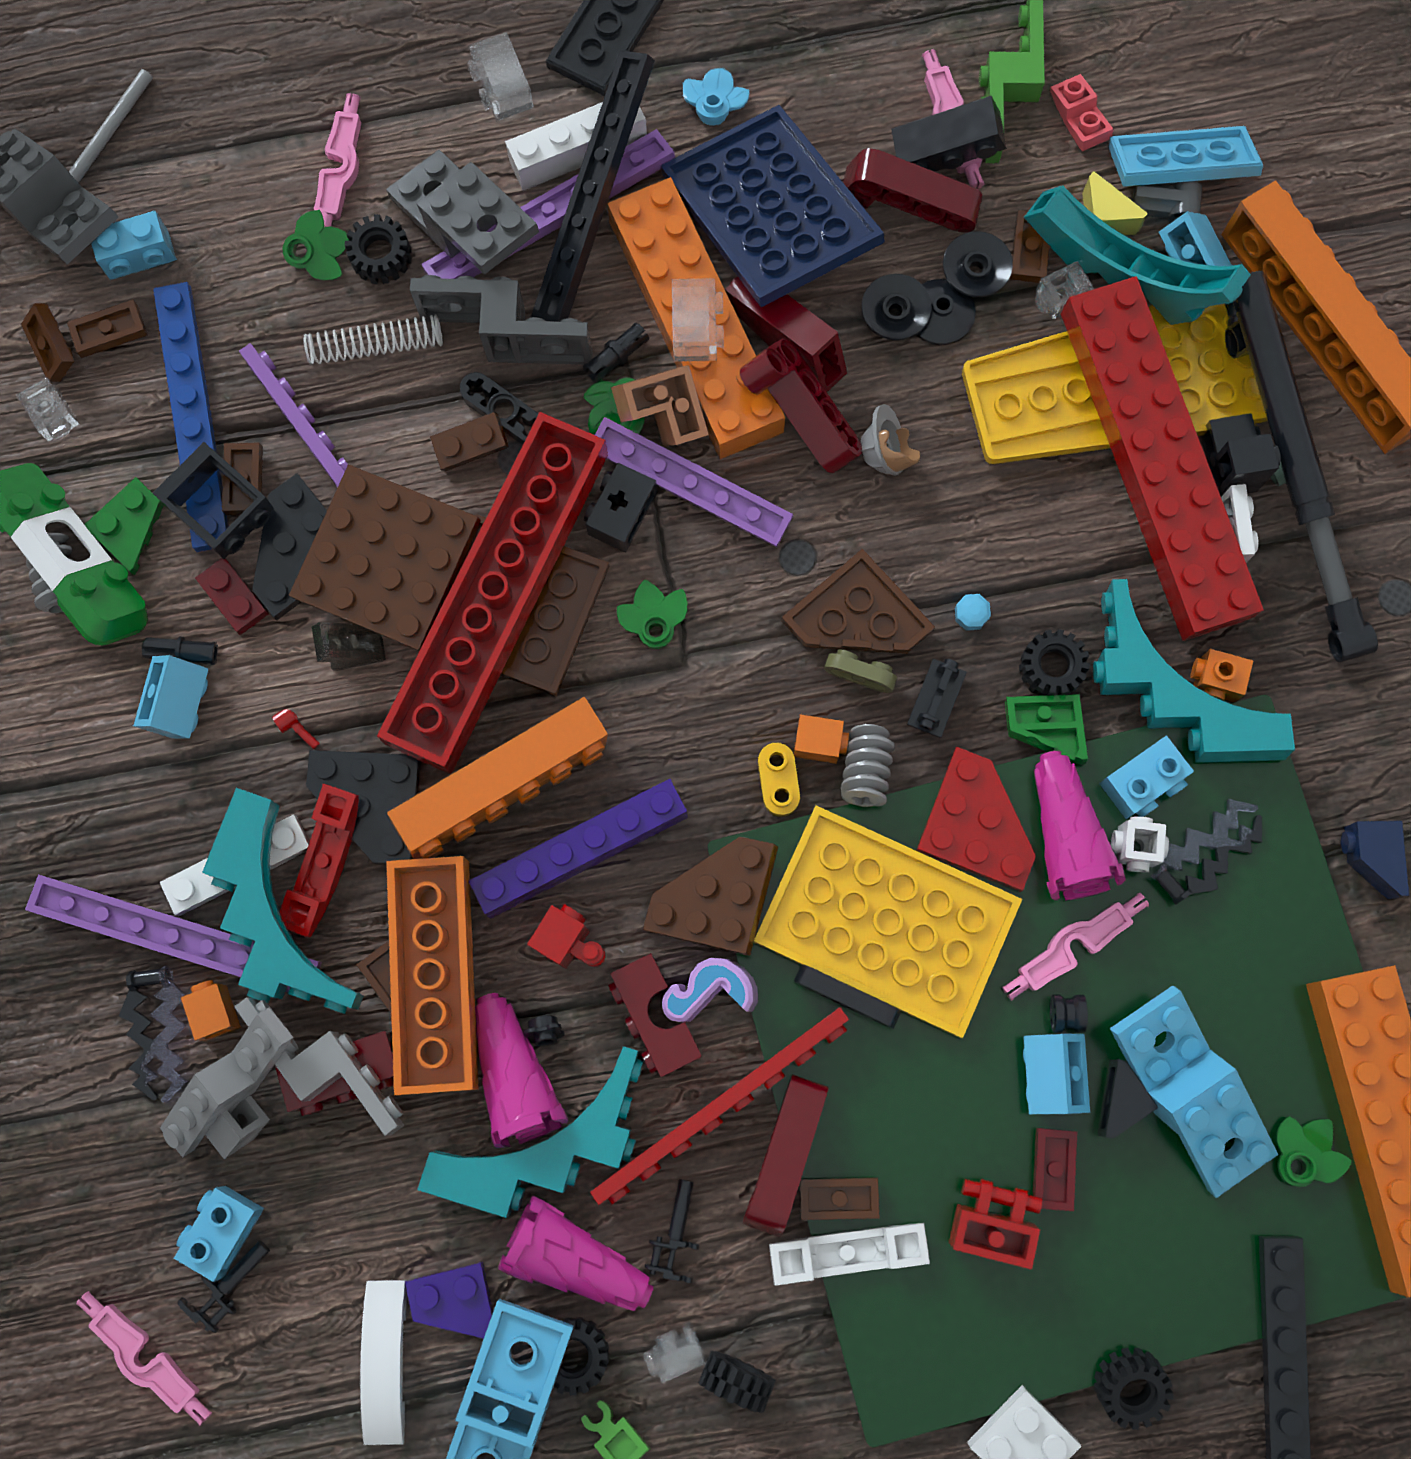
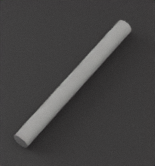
(110, 125)

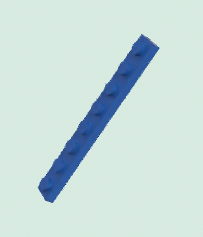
(189, 400)

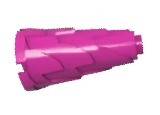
(1075, 843)
(513, 1081)
(563, 1256)

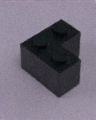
(1239, 453)

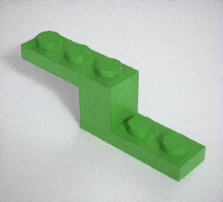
(1017, 74)

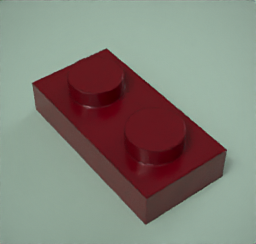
(231, 596)
(1055, 1168)

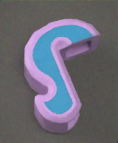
(704, 984)

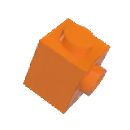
(1222, 675)

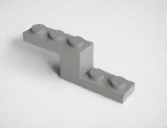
(325, 1064)
(225, 1082)

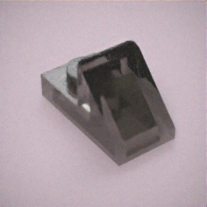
(347, 645)

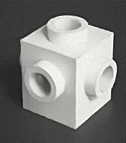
(1149, 836)

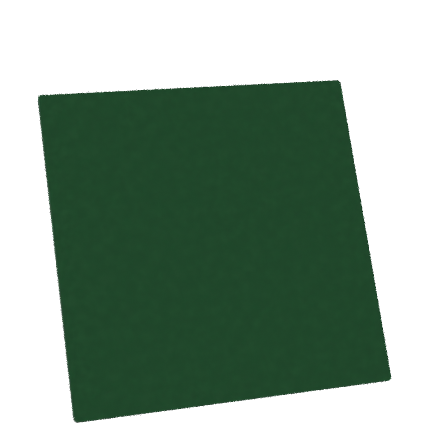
(1147, 1245)

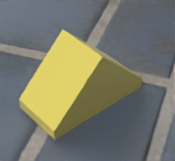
(1112, 206)

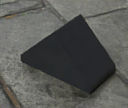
(1123, 1101)

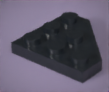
(286, 543)
(381, 783)

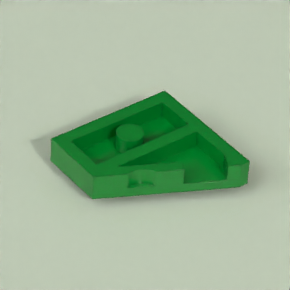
(127, 523)
(1048, 724)

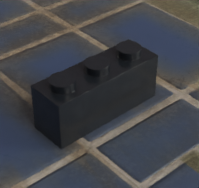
(952, 136)

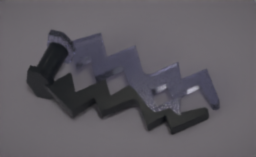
(1221, 844)
(159, 1046)

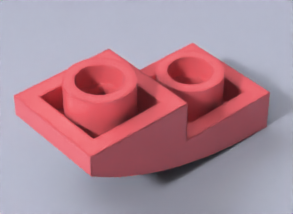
(1079, 112)

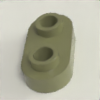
(873, 676)

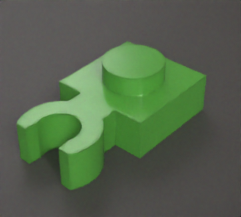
(617, 1439)

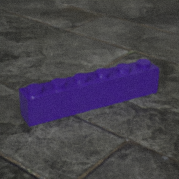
(578, 849)

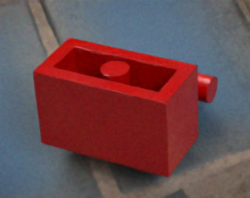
(562, 938)
(993, 1234)

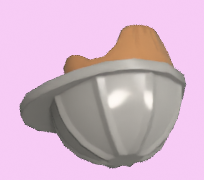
(886, 443)

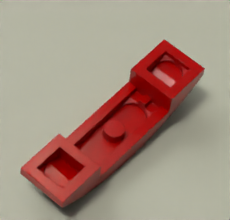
(323, 860)

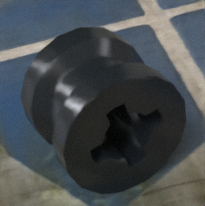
(1068, 1013)

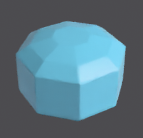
(972, 612)

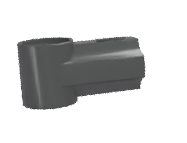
(1168, 200)

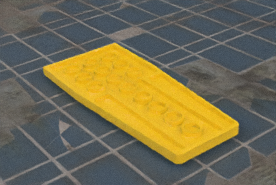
(1039, 406)

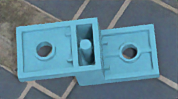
(1195, 1091)
(506, 1398)

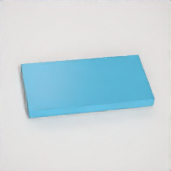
(1185, 156)

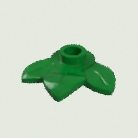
(322, 246)
(604, 405)
(653, 610)
(1313, 1149)

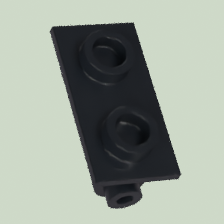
(937, 697)

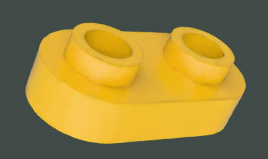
(778, 778)

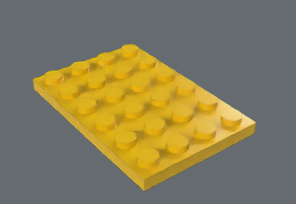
(888, 921)

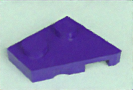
(452, 1300)

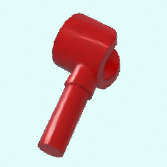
(288, 719)

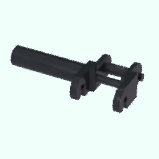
(676, 1234)
(224, 1287)

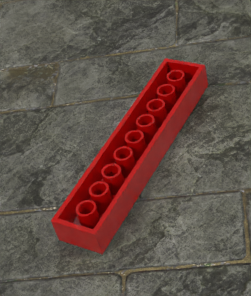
(1160, 459)
(494, 593)

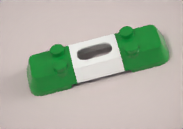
(89, 592)

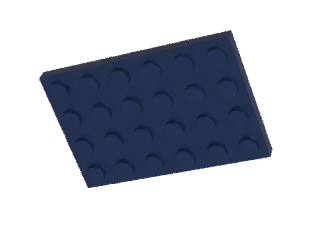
(772, 205)

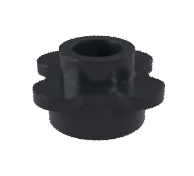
(544, 1030)

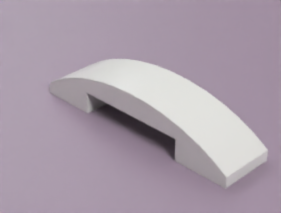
(848, 1252)
(383, 1362)

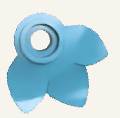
(714, 96)

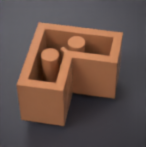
(671, 400)

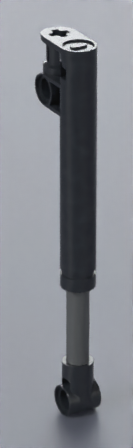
(1256, 332)

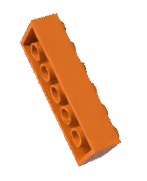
(500, 779)
(431, 976)

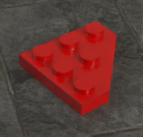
(977, 825)

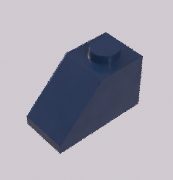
(1378, 855)

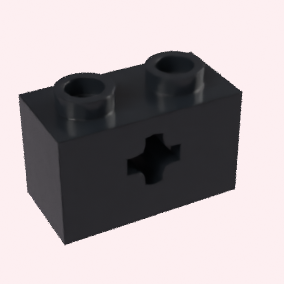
(620, 526)

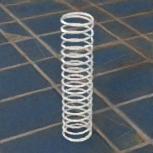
(436, 333)

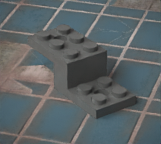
(48, 198)
(462, 211)
(502, 321)

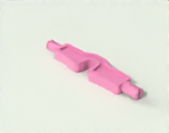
(945, 97)
(342, 149)
(1059, 957)
(127, 1342)

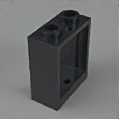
(191, 477)

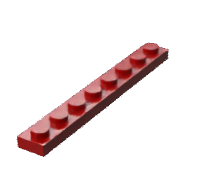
(709, 1117)

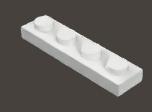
(193, 888)

